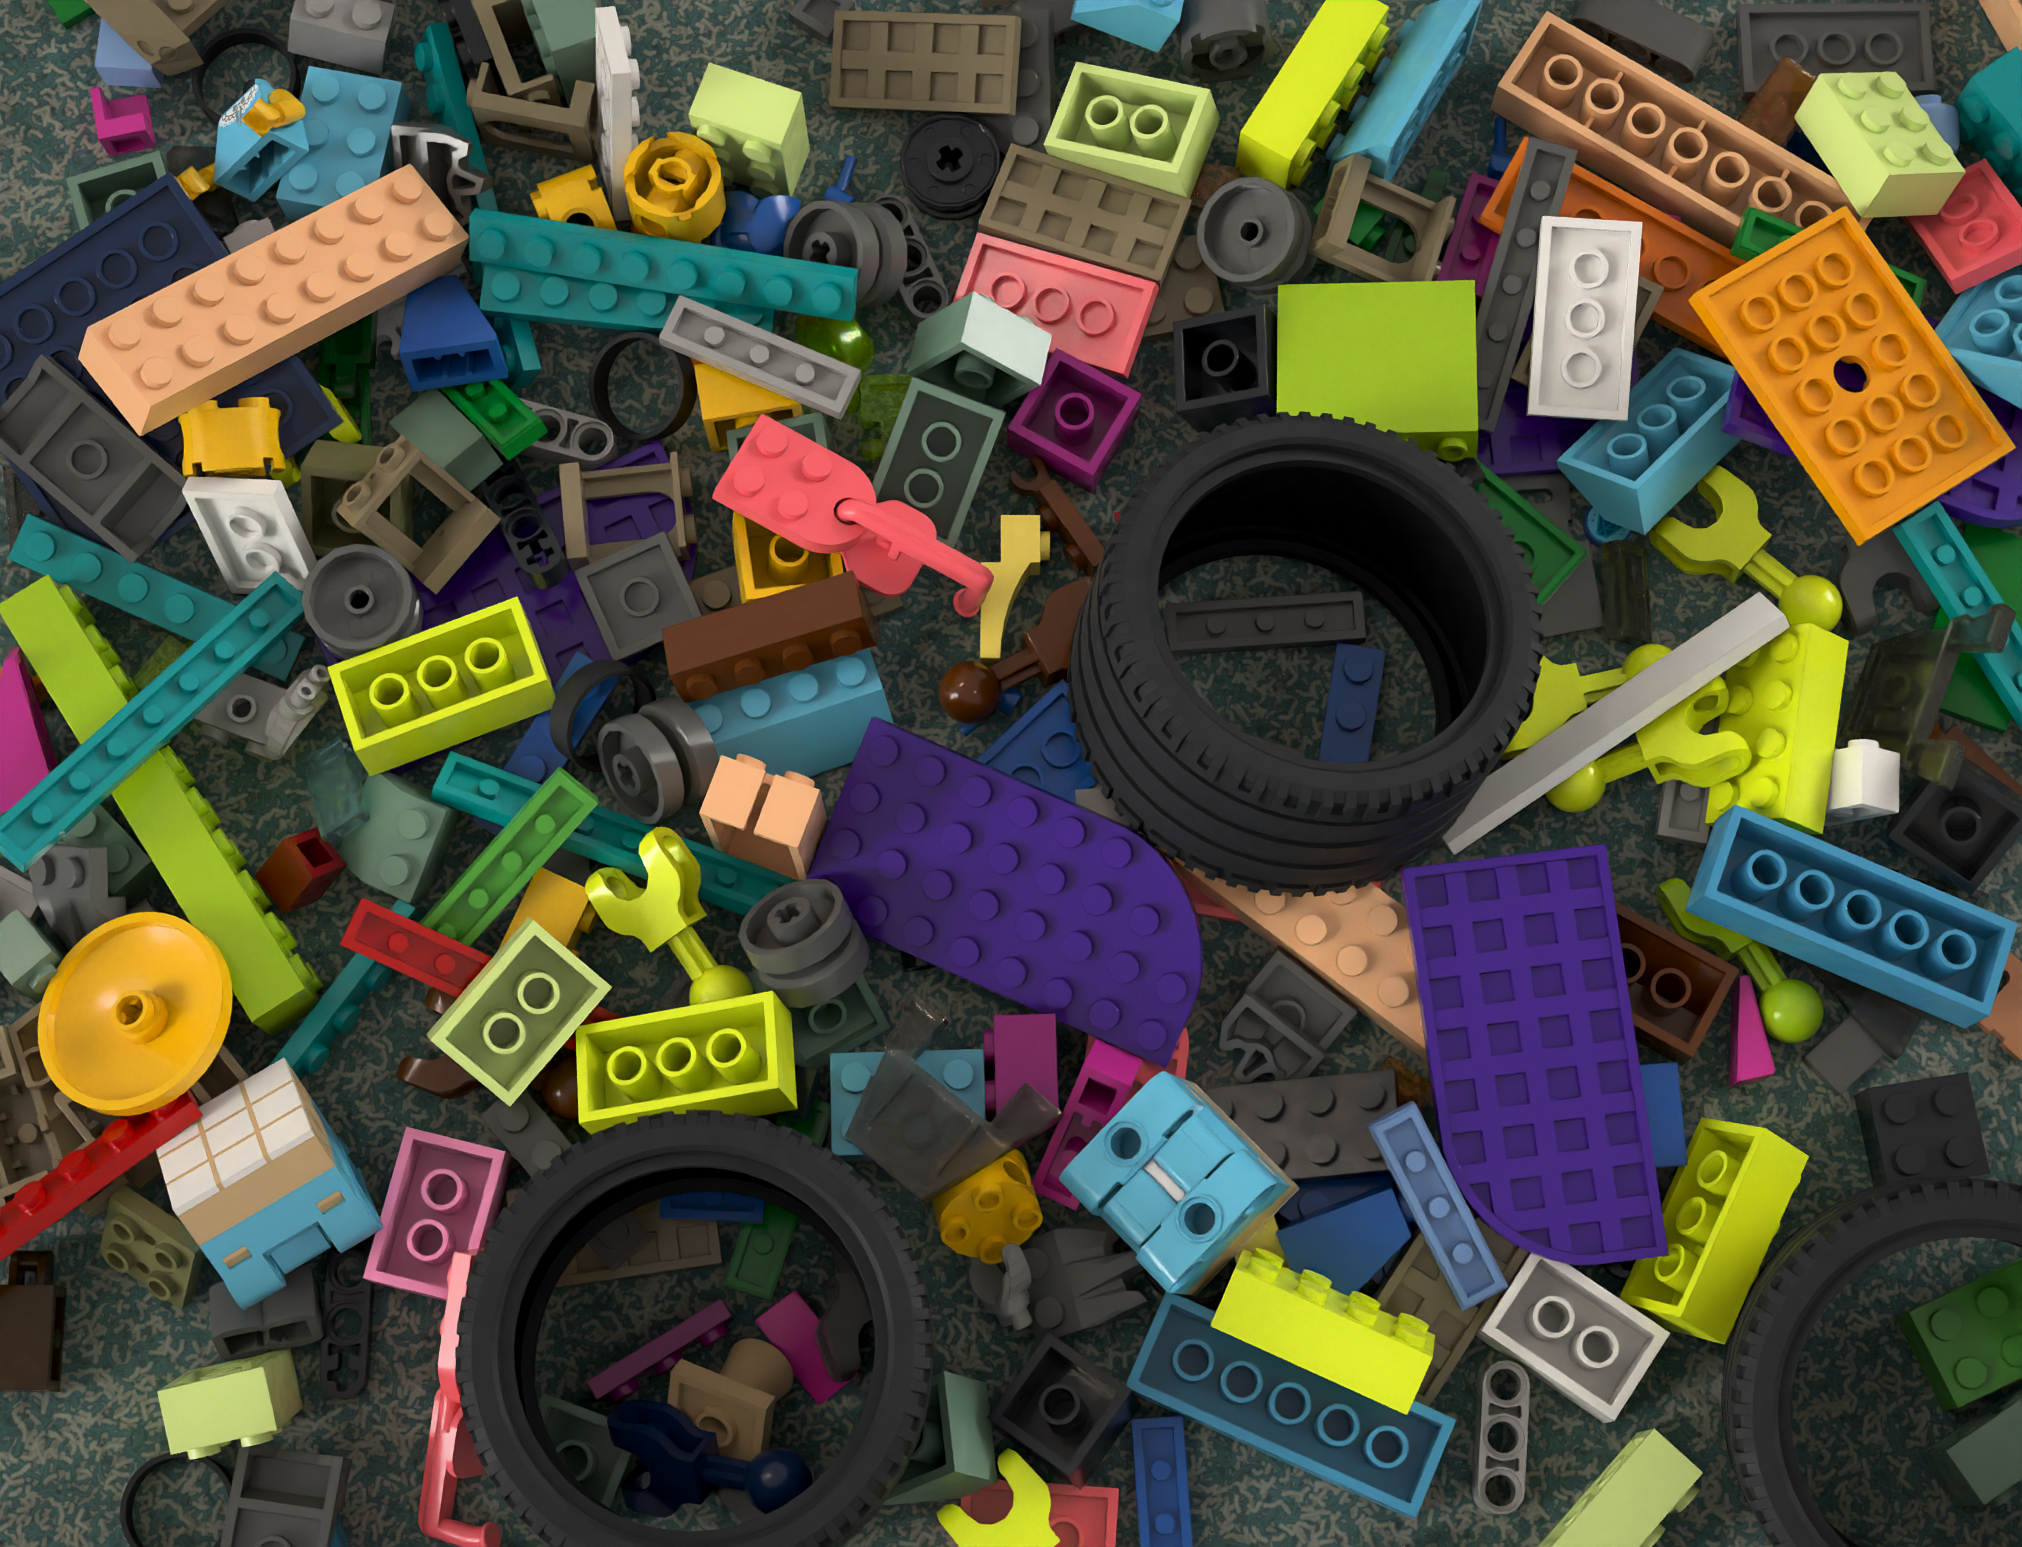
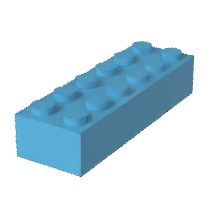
(1851, 917)
(1288, 1409)

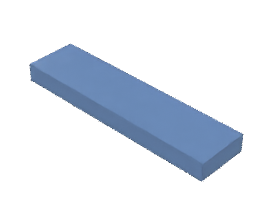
(1437, 1205)

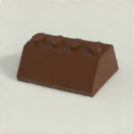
(769, 637)
(1670, 986)

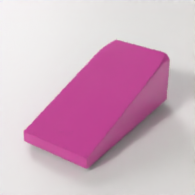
(1749, 1049)
(792, 1329)

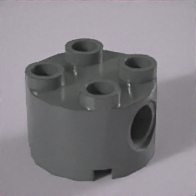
(1224, 38)

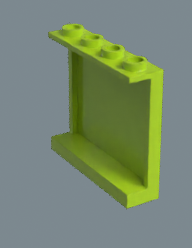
(1384, 358)

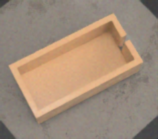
(764, 816)

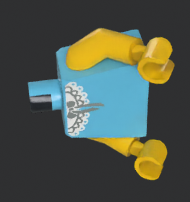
(255, 143)

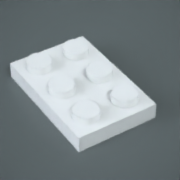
(250, 530)

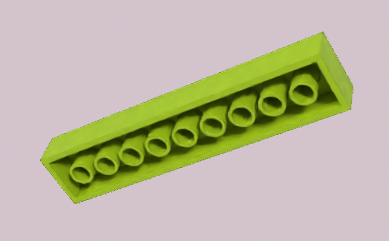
(164, 812)

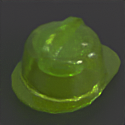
(840, 341)

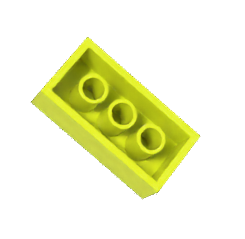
(1311, 90)
(442, 686)
(1788, 713)
(693, 1057)
(1716, 1228)
(1325, 1330)

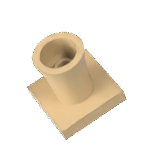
(738, 1399)

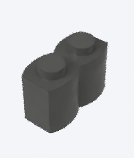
(279, 1321)

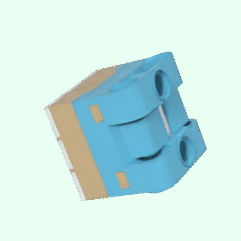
(1178, 1183)
(265, 1184)

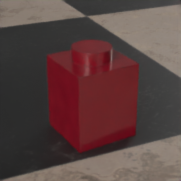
(300, 870)

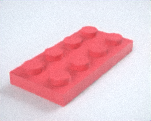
(1085, 307)

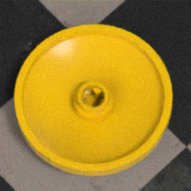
(135, 1014)

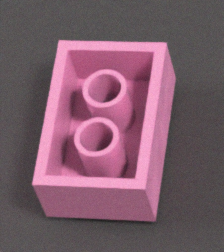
(436, 1204)

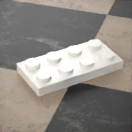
(615, 106)
(1584, 318)

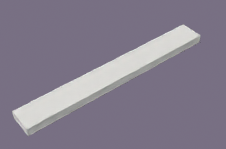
(1617, 717)

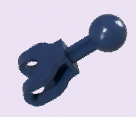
(686, 1464)

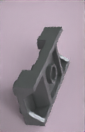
(90, 460)
(284, 1498)

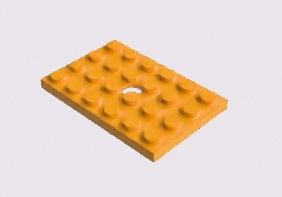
(1833, 300)

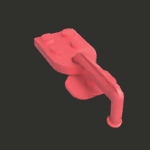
(798, 484)
(449, 1444)

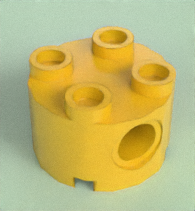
(675, 188)
(573, 194)
(232, 440)
(990, 1210)

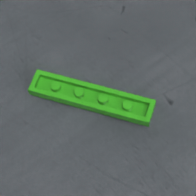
(511, 858)

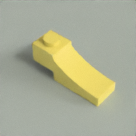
(1021, 554)

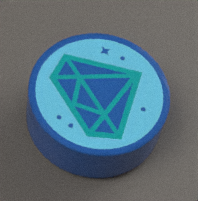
(1601, 531)

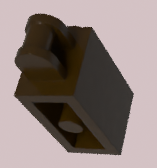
(31, 1325)

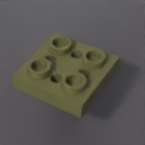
(151, 1247)

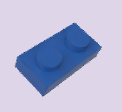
(713, 1208)

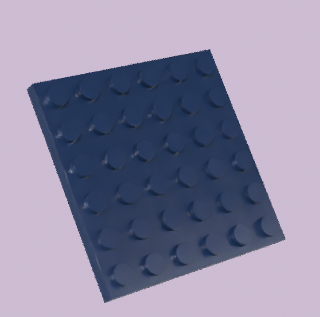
(107, 267)

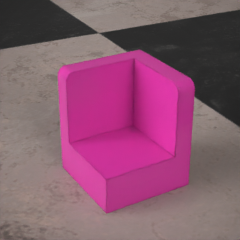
(122, 123)

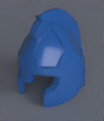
(755, 223)

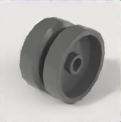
(1257, 235)
(852, 237)
(356, 578)
(657, 759)
(805, 942)

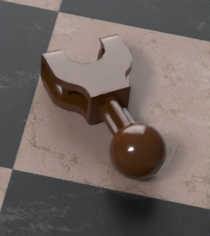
(973, 690)
(450, 1080)

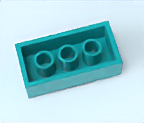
(1993, 118)

